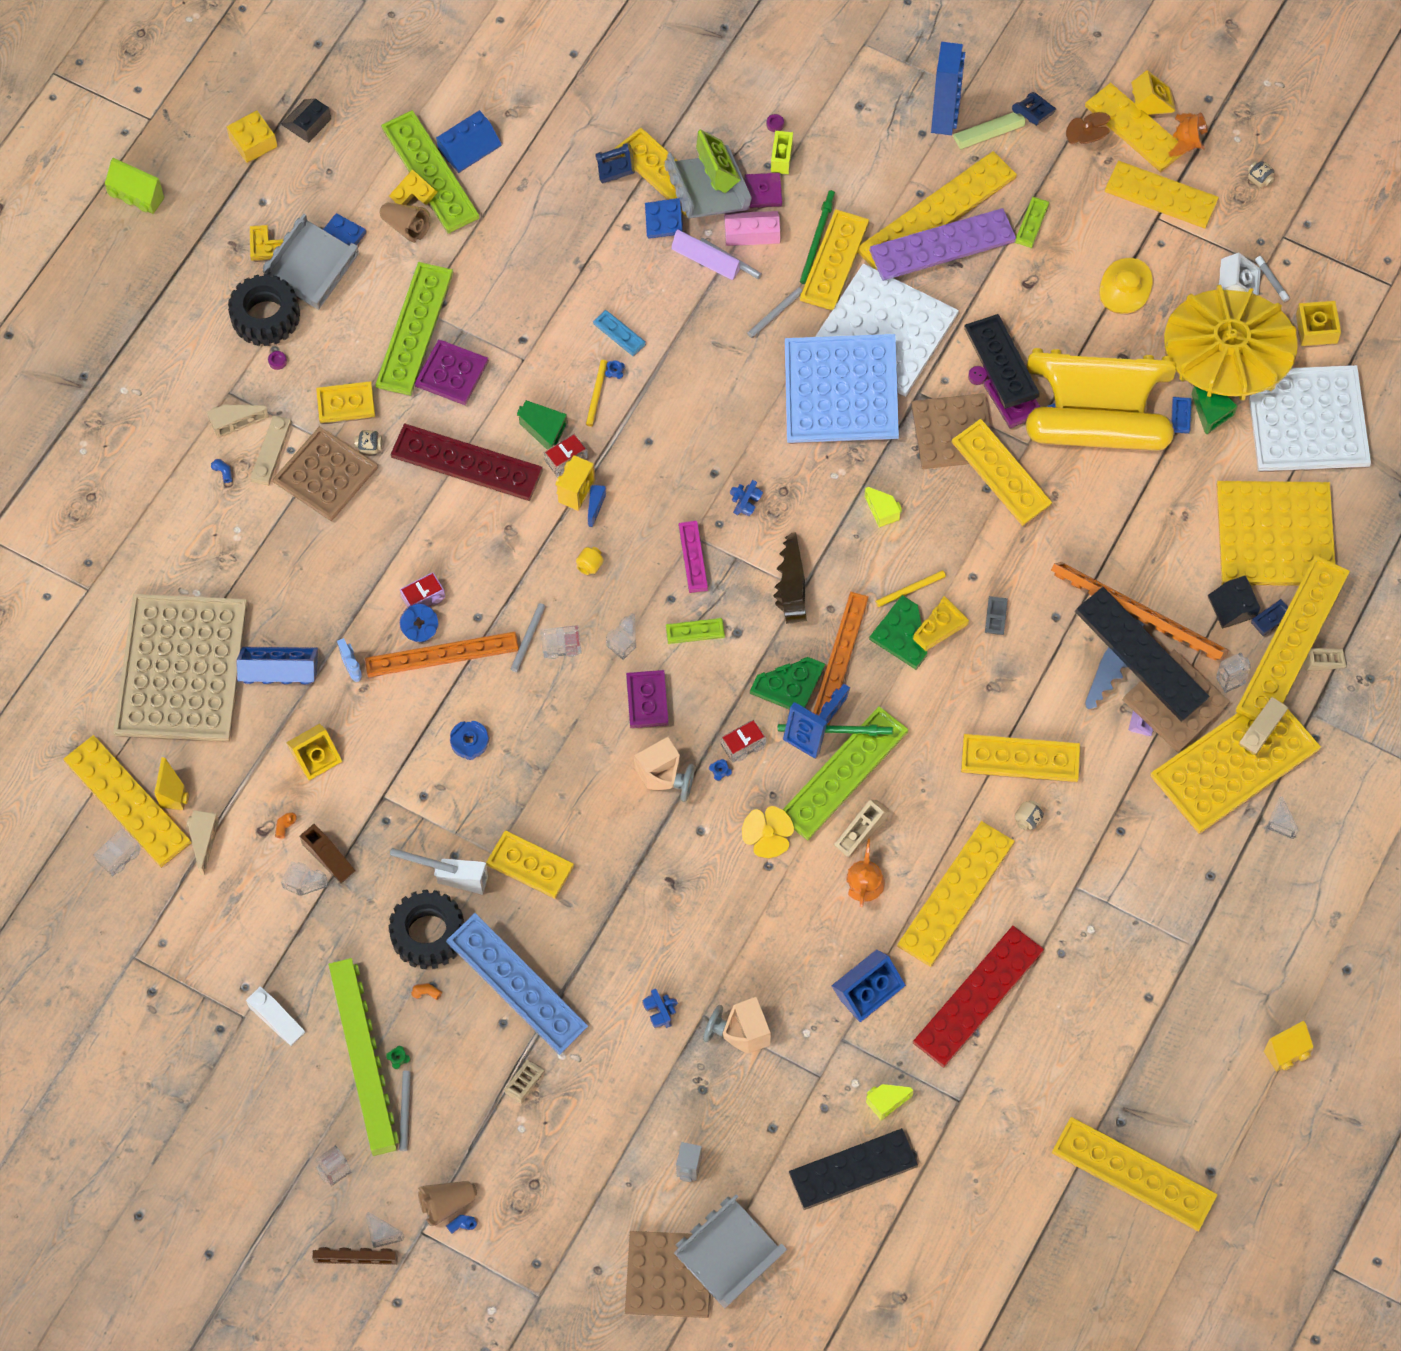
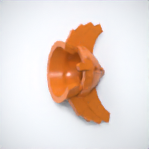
(1188, 133)
(865, 879)

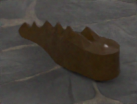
(792, 585)

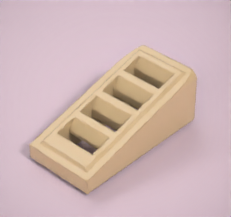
(1313, 664)
(520, 1097)

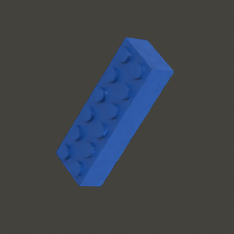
(948, 88)

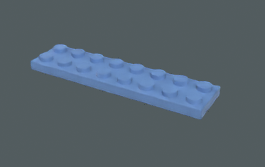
(517, 983)

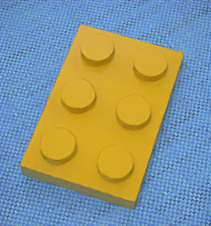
(345, 402)

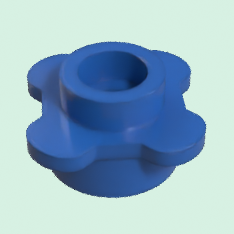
(615, 365)
(720, 764)

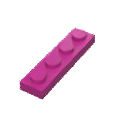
(693, 556)

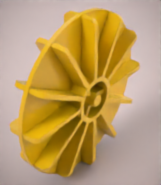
(1230, 342)

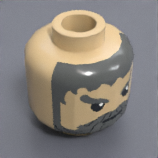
(1261, 174)
(368, 442)
(1029, 815)

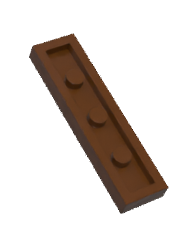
(346, 1256)

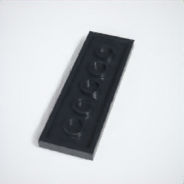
(1001, 361)
(853, 1169)

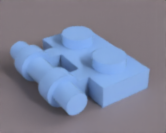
(349, 660)

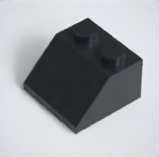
(308, 119)
(1234, 602)

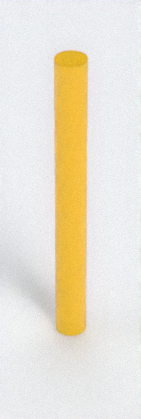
(596, 393)
(909, 589)

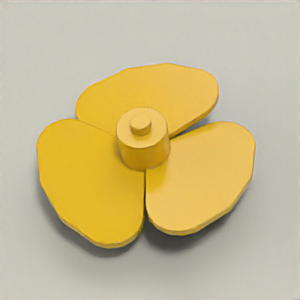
(777, 823)

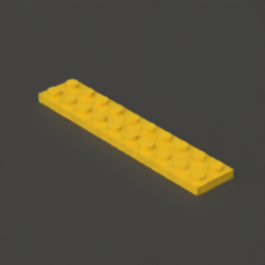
(946, 203)
(1294, 636)

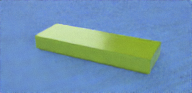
(1032, 222)
(695, 631)

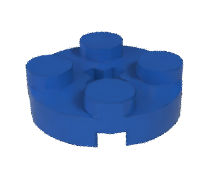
(412, 631)
(472, 749)

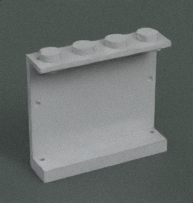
(698, 195)
(311, 261)
(728, 1251)

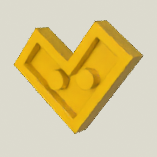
(413, 186)
(260, 246)

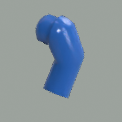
(220, 465)
(462, 1221)

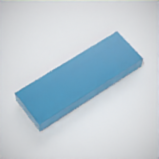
(619, 333)

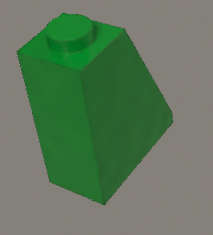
(1212, 410)
(542, 423)

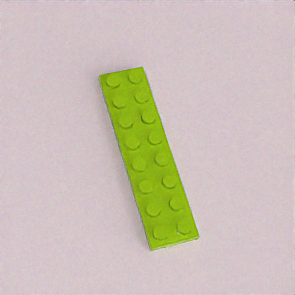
(423, 157)
(414, 328)
(842, 774)

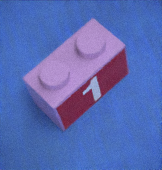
(423, 591)

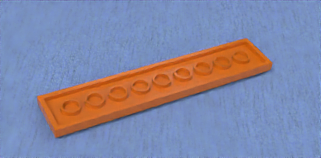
(1144, 613)

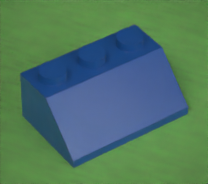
(468, 141)
(868, 985)

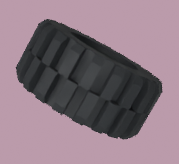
(261, 290)
(414, 908)

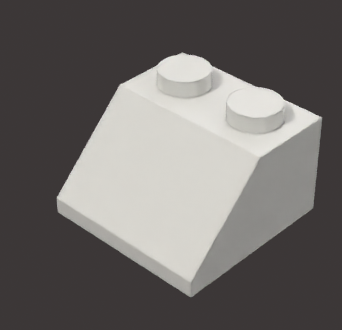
(1239, 274)

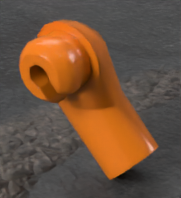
(283, 823)
(426, 988)

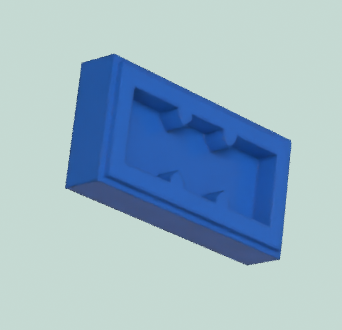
(1181, 414)

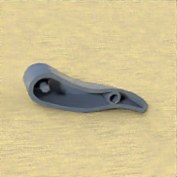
(1107, 670)

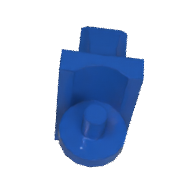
(743, 505)
(655, 1001)

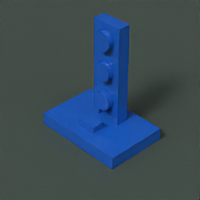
(807, 729)

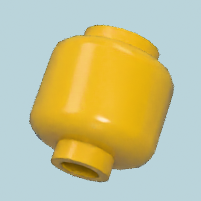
(589, 560)

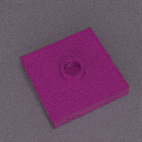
(764, 189)

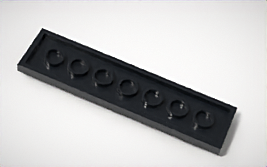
(1142, 654)

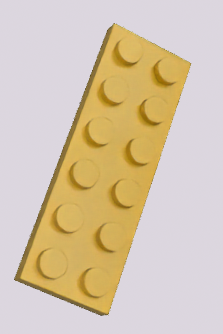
(1134, 126)
(649, 162)
(1161, 194)
(834, 260)
(1001, 472)
(1020, 757)

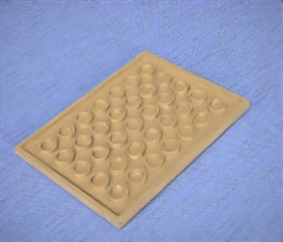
(180, 667)

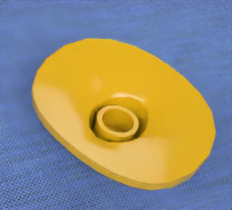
(1126, 285)

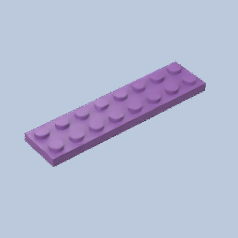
(942, 244)

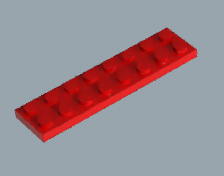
(978, 996)

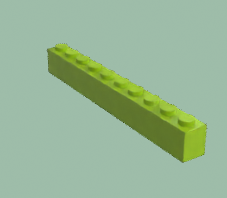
(362, 1057)

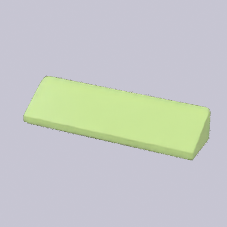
(989, 130)

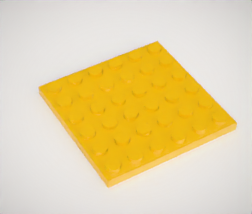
(1273, 530)

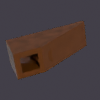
(326, 853)

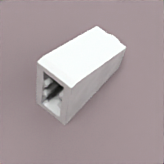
(469, 876)

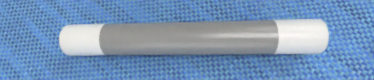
(1273, 280)

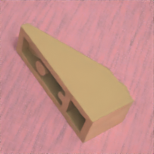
(235, 417)
(1263, 726)
(862, 827)
(202, 832)

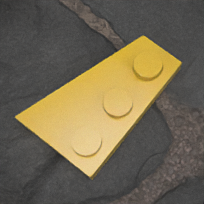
(940, 625)

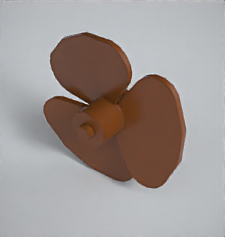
(1088, 130)

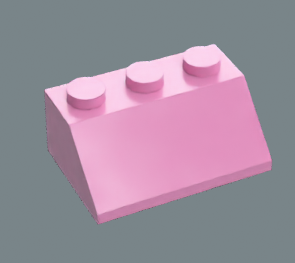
(752, 228)

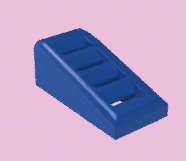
(596, 499)

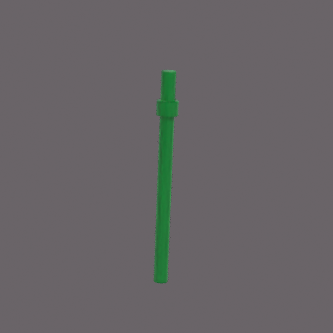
(826, 209)
(872, 729)

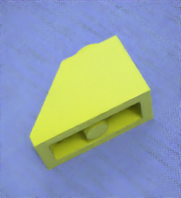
(882, 506)
(887, 1099)

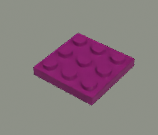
(451, 372)

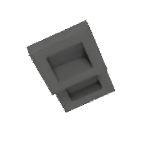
(996, 615)

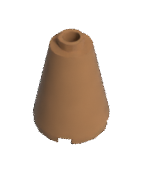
(406, 219)
(445, 1199)

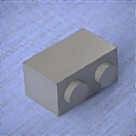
(688, 1162)

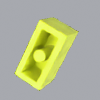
(782, 152)

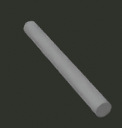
(743, 266)
(776, 311)
(527, 638)
(423, 860)
(405, 1111)

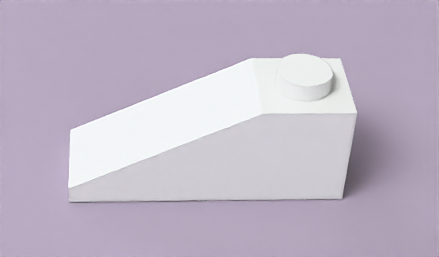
(274, 1016)

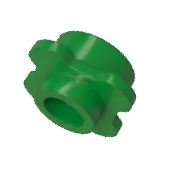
(398, 1051)

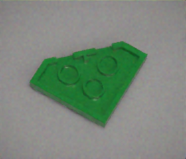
(897, 632)
(789, 683)

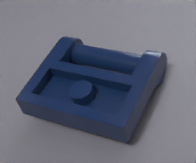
(1037, 112)
(616, 168)

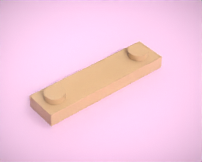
(271, 450)

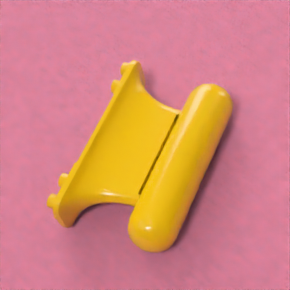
(1100, 401)

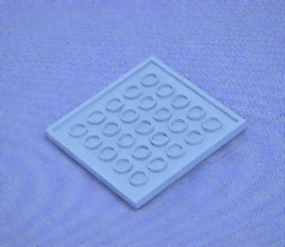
(841, 388)

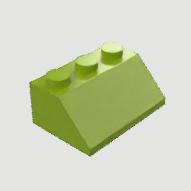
(716, 162)
(134, 186)

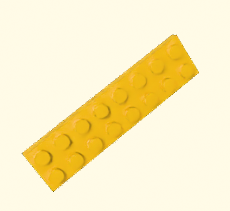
(127, 801)
(955, 893)
(1134, 1173)

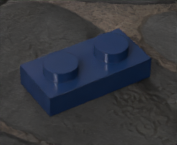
(1270, 617)

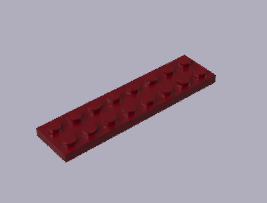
(466, 462)

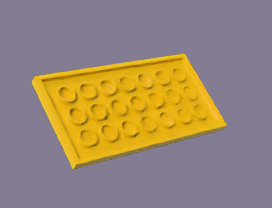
(1221, 775)

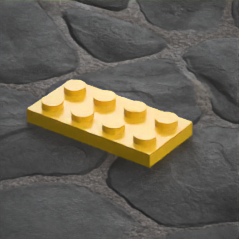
(530, 864)

